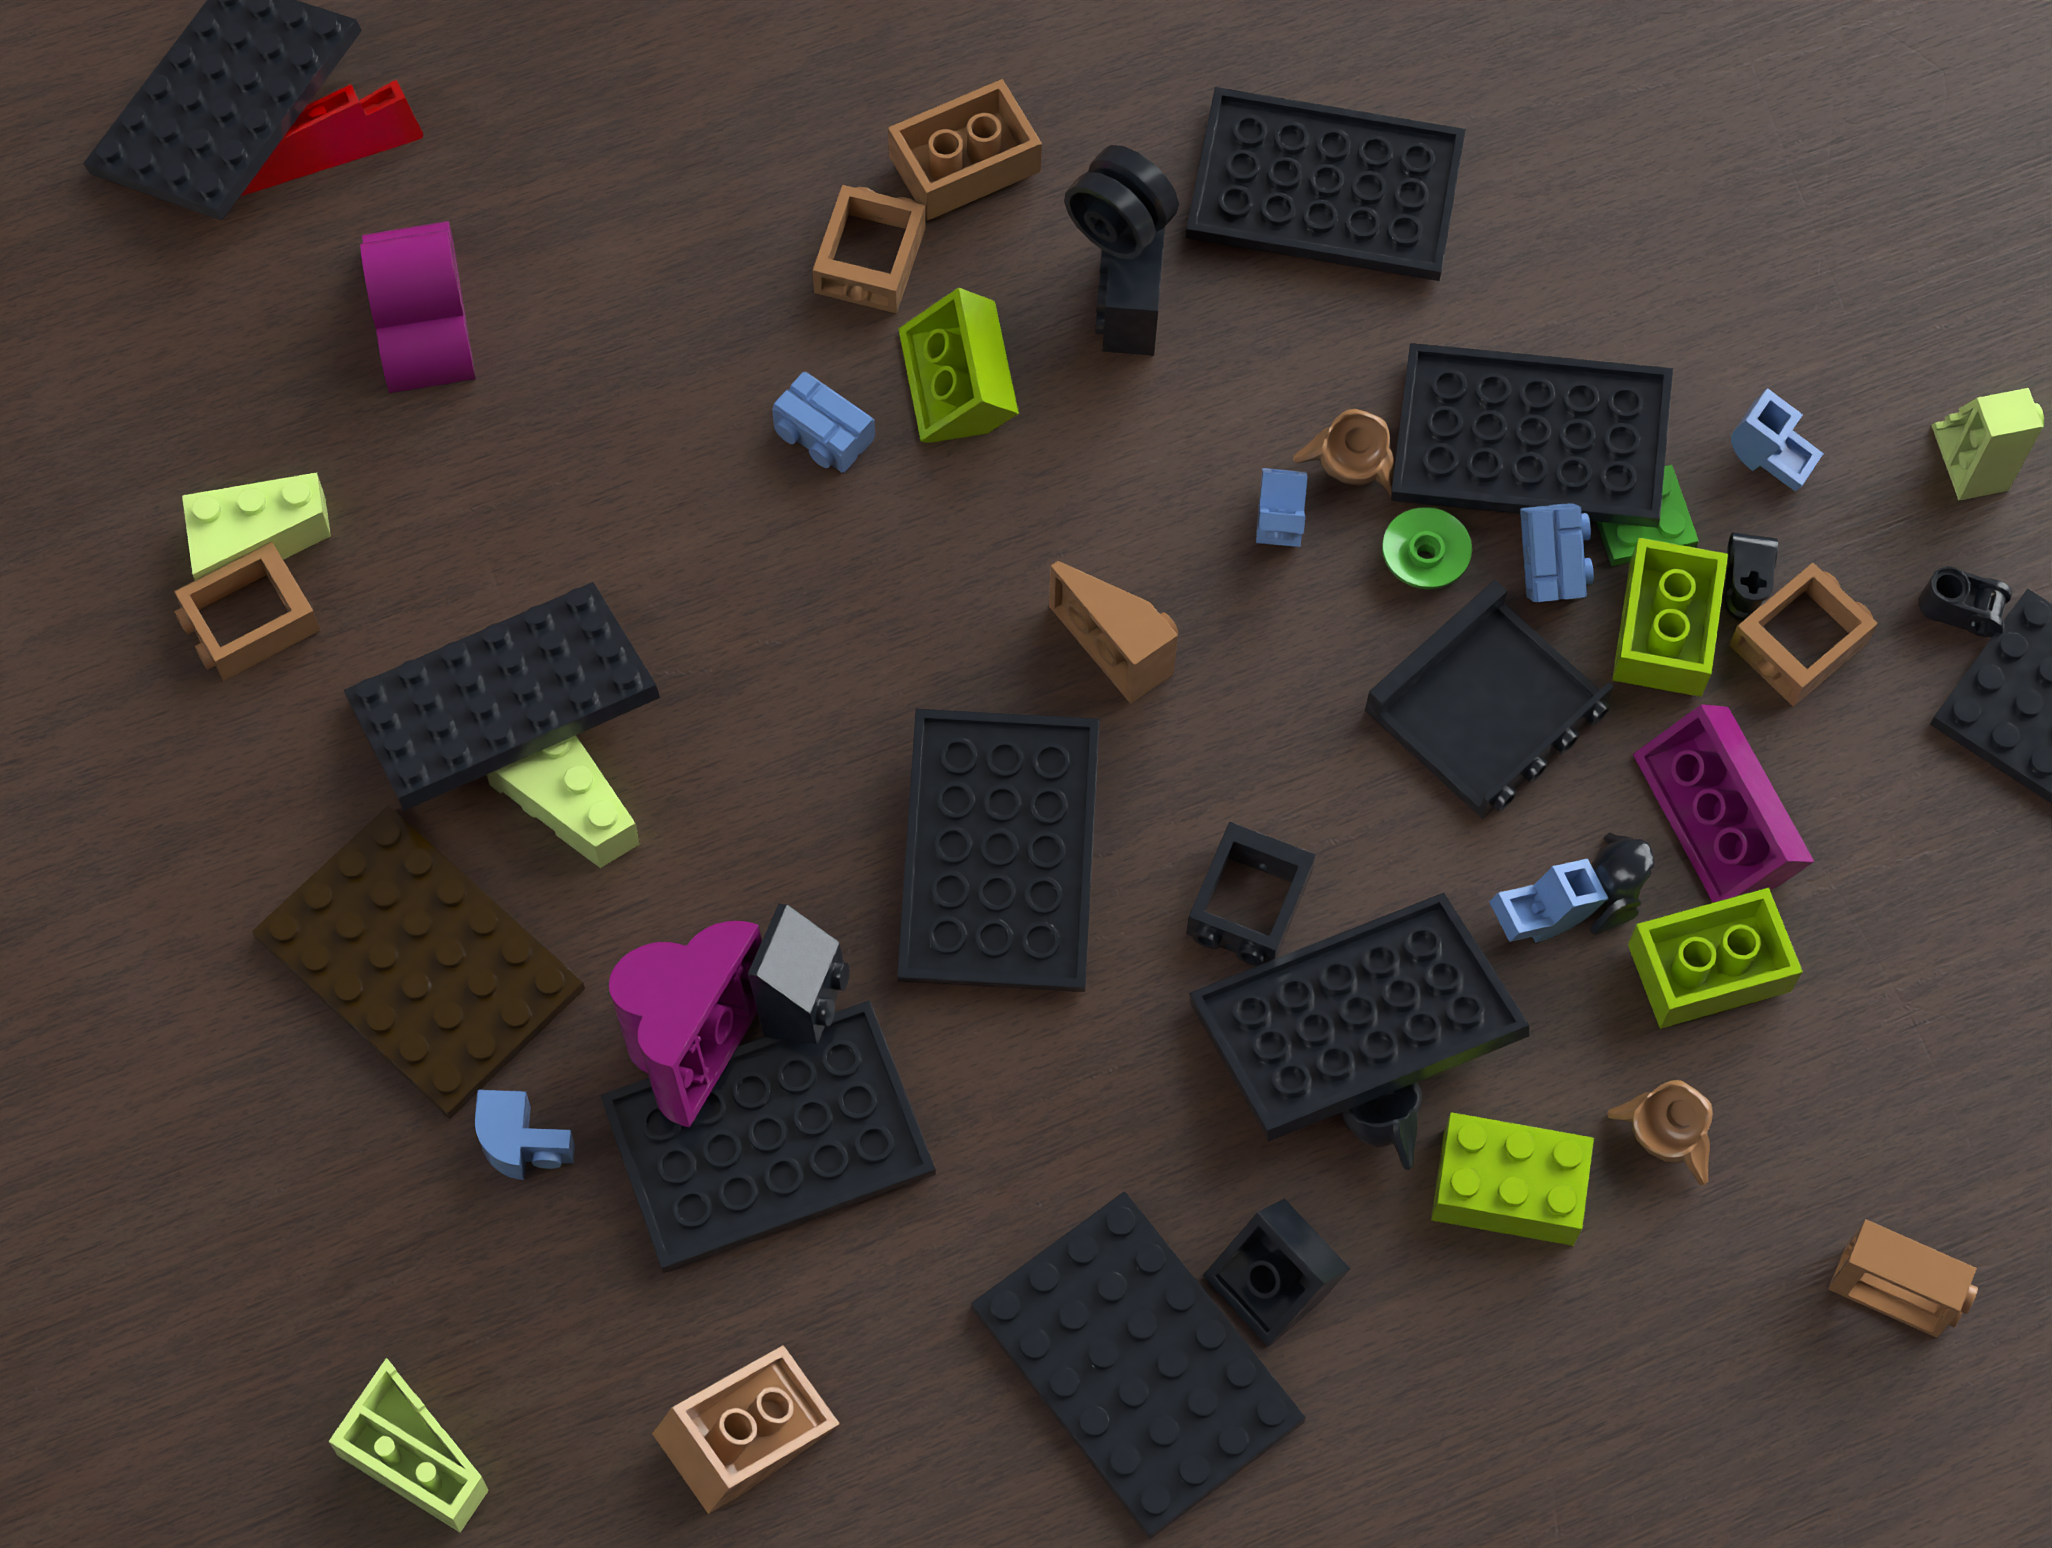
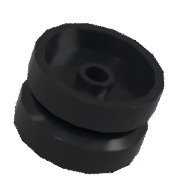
(1121, 202)

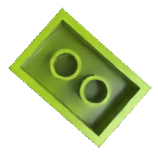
(1670, 617)
(1714, 958)
(1512, 1179)

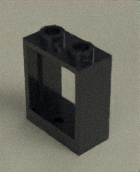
(1267, 856)

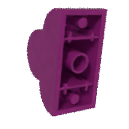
(417, 306)
(686, 1011)

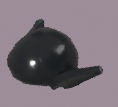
(1622, 871)
(1389, 1121)

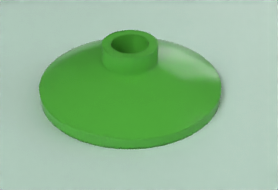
(1431, 532)

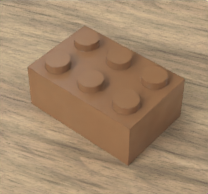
(965, 149)

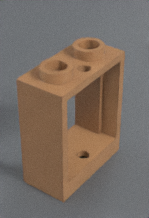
(860, 283)
(261, 642)
(1778, 664)
(1904, 1279)

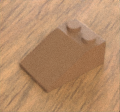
(1116, 629)
(744, 1428)

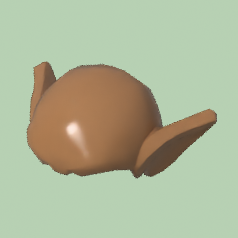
(1353, 450)
(1671, 1125)

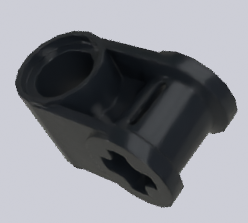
(1749, 573)
(1969, 601)

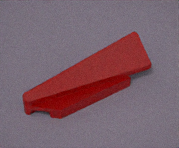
(338, 132)

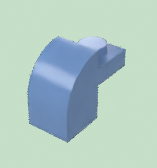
(1768, 441)
(1281, 507)
(1551, 905)
(508, 1141)

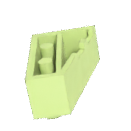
(1989, 441)
(245, 517)
(572, 799)
(408, 1451)

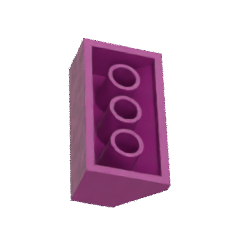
(1722, 805)

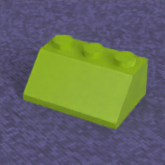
(958, 368)

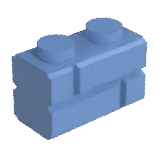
(822, 423)
(1555, 552)

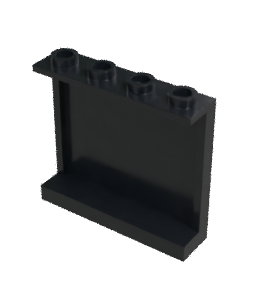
(1486, 703)

